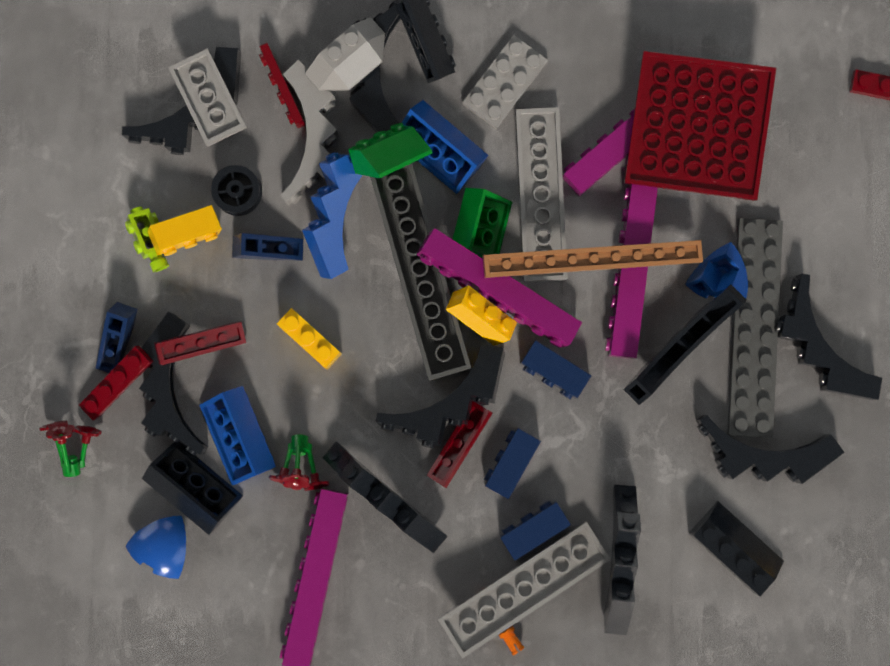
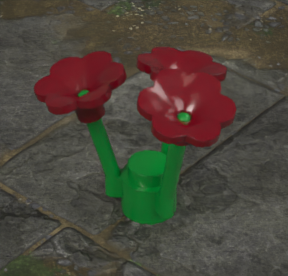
(59, 432)
(299, 446)

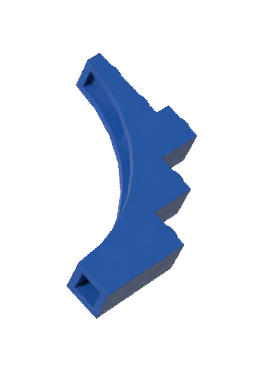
(330, 203)

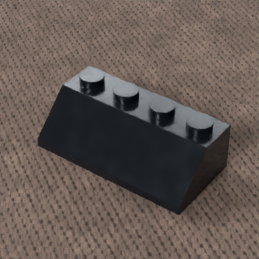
(425, 38)
(192, 487)
(737, 548)

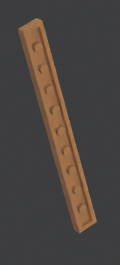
(592, 259)

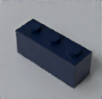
(555, 370)
(511, 462)
(534, 529)

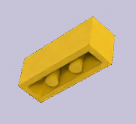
(184, 231)
(481, 315)
(309, 338)

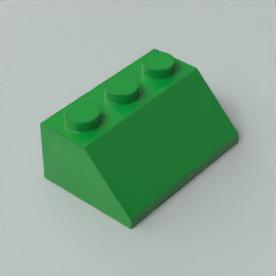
(388, 151)
(482, 221)

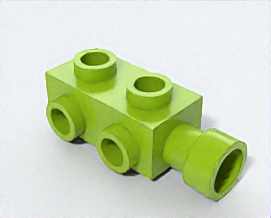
(142, 237)

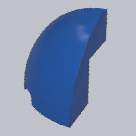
(718, 272)
(161, 546)

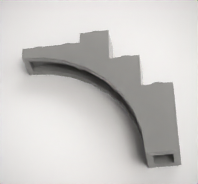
(319, 131)

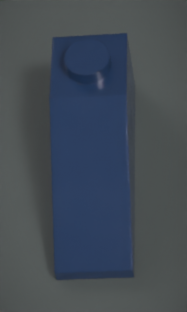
(267, 247)
(115, 336)

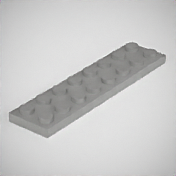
(541, 184)
(523, 590)

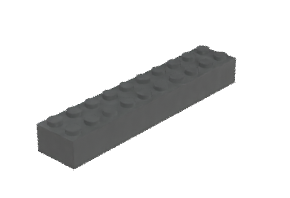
(422, 284)

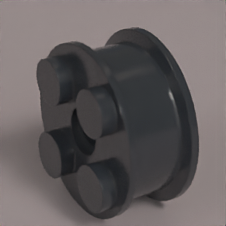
(245, 199)

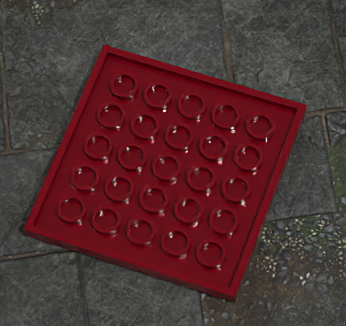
(700, 125)

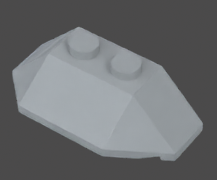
(348, 57)

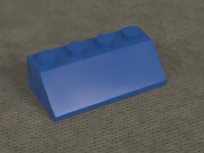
(453, 154)
(237, 435)

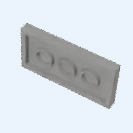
(505, 82)
(207, 97)

